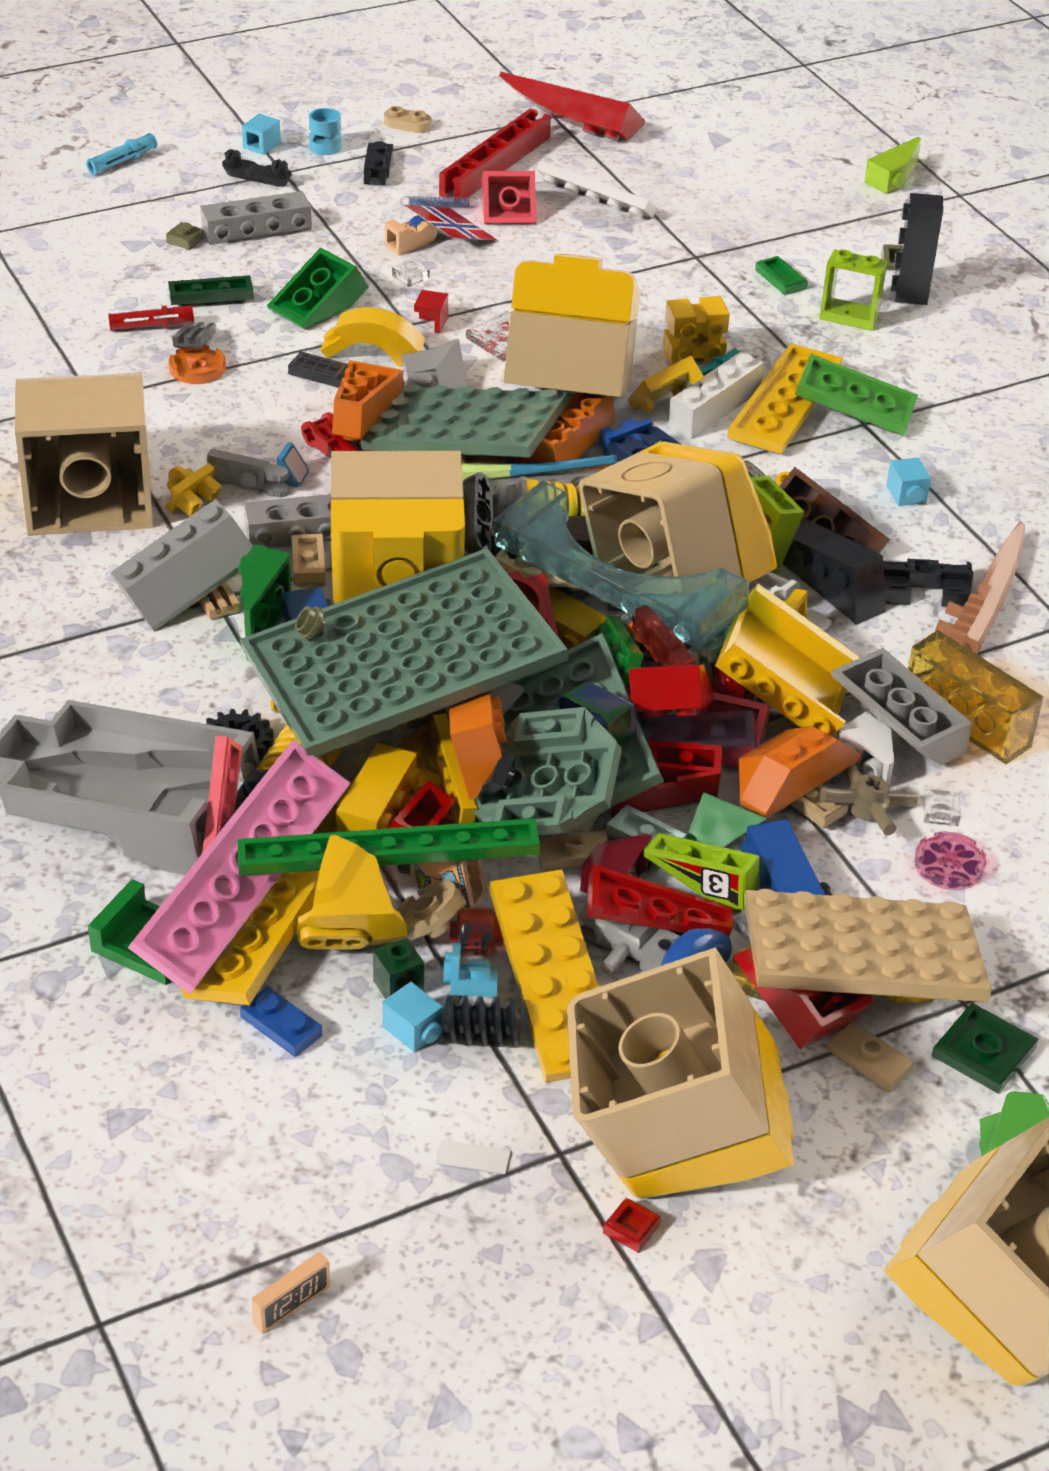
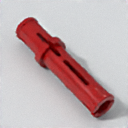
(185, 313)

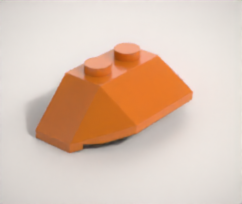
(790, 768)

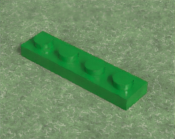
(623, 647)

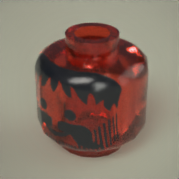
(476, 931)

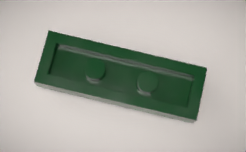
(210, 290)

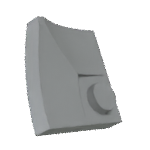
(436, 366)

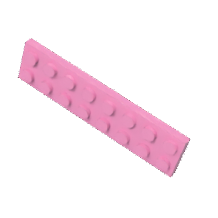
(212, 897)

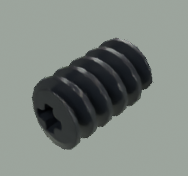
(481, 1020)

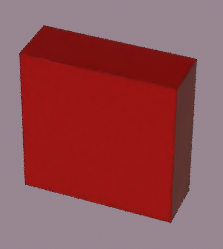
(631, 1224)

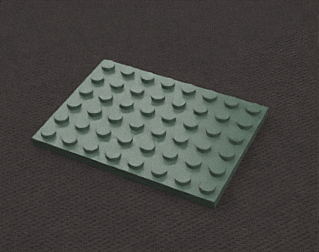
(403, 652)

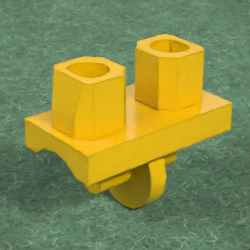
(187, 485)

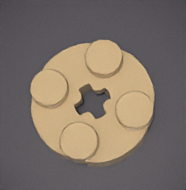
(432, 910)

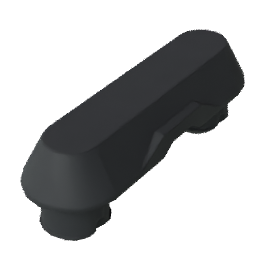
(274, 174)

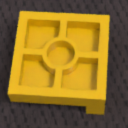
(669, 380)

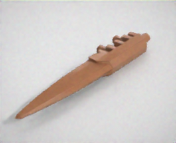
(982, 608)

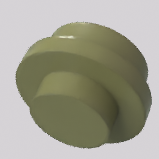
(310, 622)

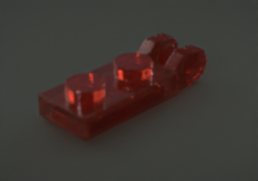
(659, 639)

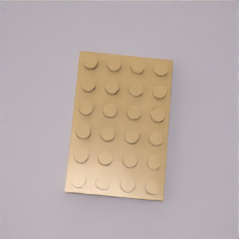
(865, 946)

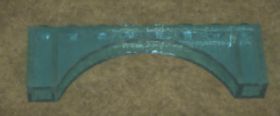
(689, 605)

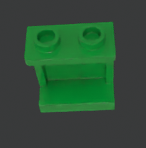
(119, 925)

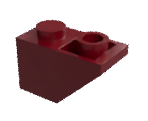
(619, 855)

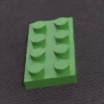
(856, 394)

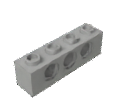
(256, 217)

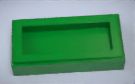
(781, 275)

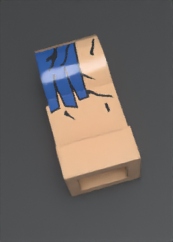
(409, 235)

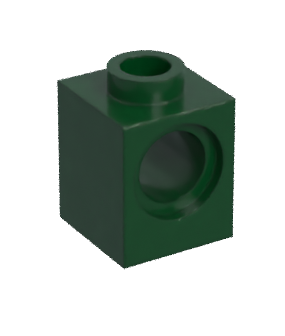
(396, 967)

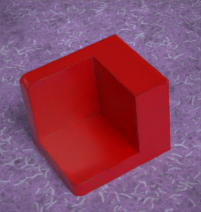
(433, 307)

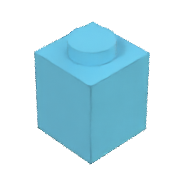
(261, 134)
(908, 481)
(413, 1017)

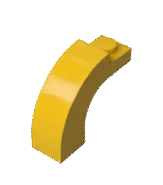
(374, 327)

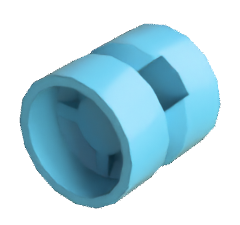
(325, 131)

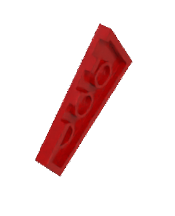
(648, 904)

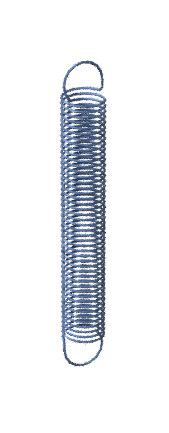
(442, 203)

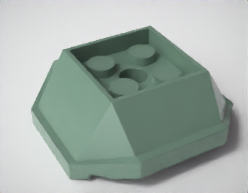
(560, 769)

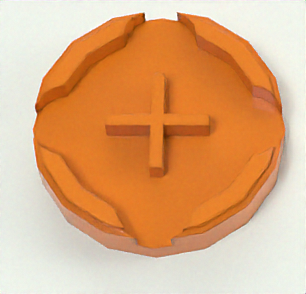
(197, 365)

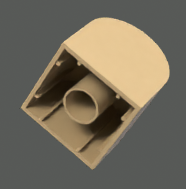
(83, 453)

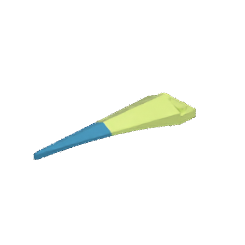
(498, 471)

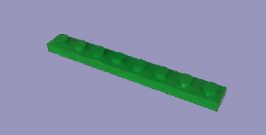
(393, 845)

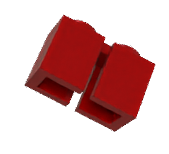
(426, 808)

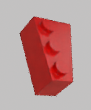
(686, 773)

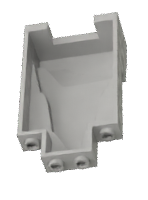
(120, 776)

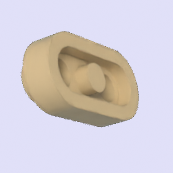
(407, 120)

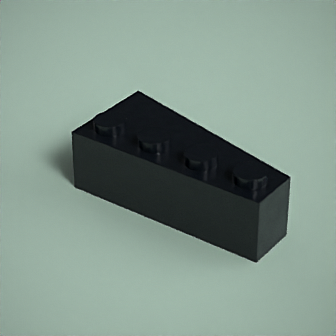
(918, 248)
(838, 571)

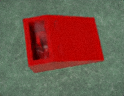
(670, 688)
(807, 1013)

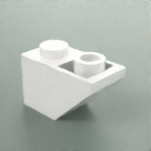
(873, 742)

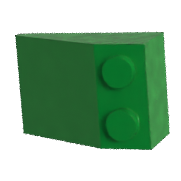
(319, 290)
(264, 578)

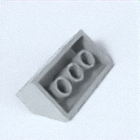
(183, 565)
(907, 705)

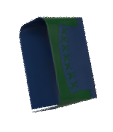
(613, 711)

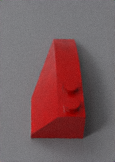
(582, 109)

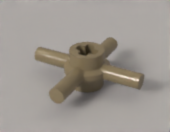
(869, 798)

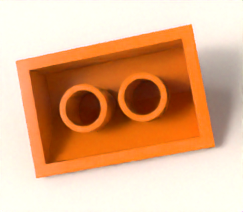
(477, 738)

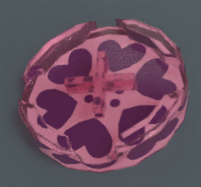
(950, 861)

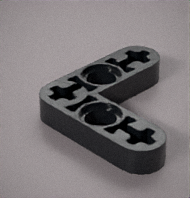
(479, 515)

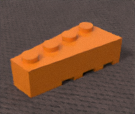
(363, 397)
(574, 429)

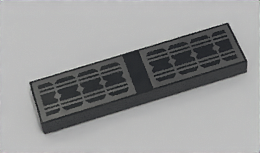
(318, 369)

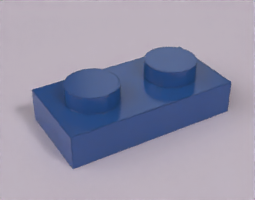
(281, 1021)

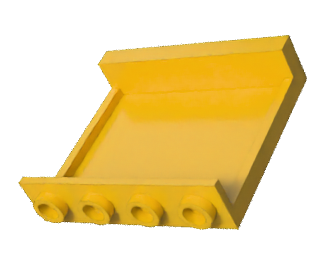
(786, 662)

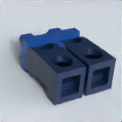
(631, 438)

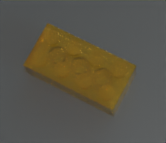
(996, 703)

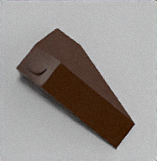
(830, 512)

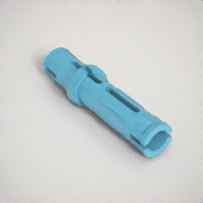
(129, 150)

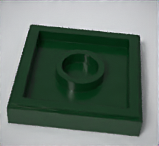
(985, 1047)

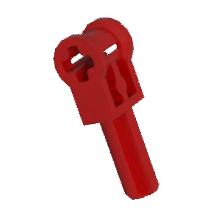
(320, 435)

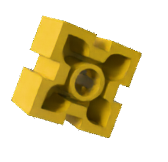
(695, 329)

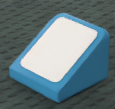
(294, 463)

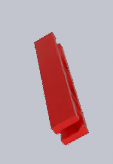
(495, 154)

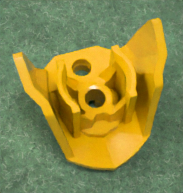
(349, 903)

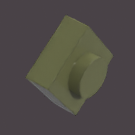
(185, 235)

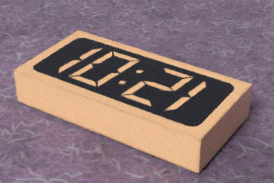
(291, 1292)

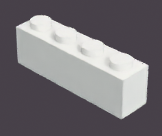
(715, 395)

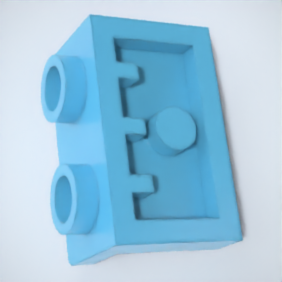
(473, 979)

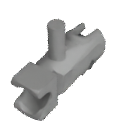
(626, 941)

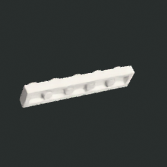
(596, 190)

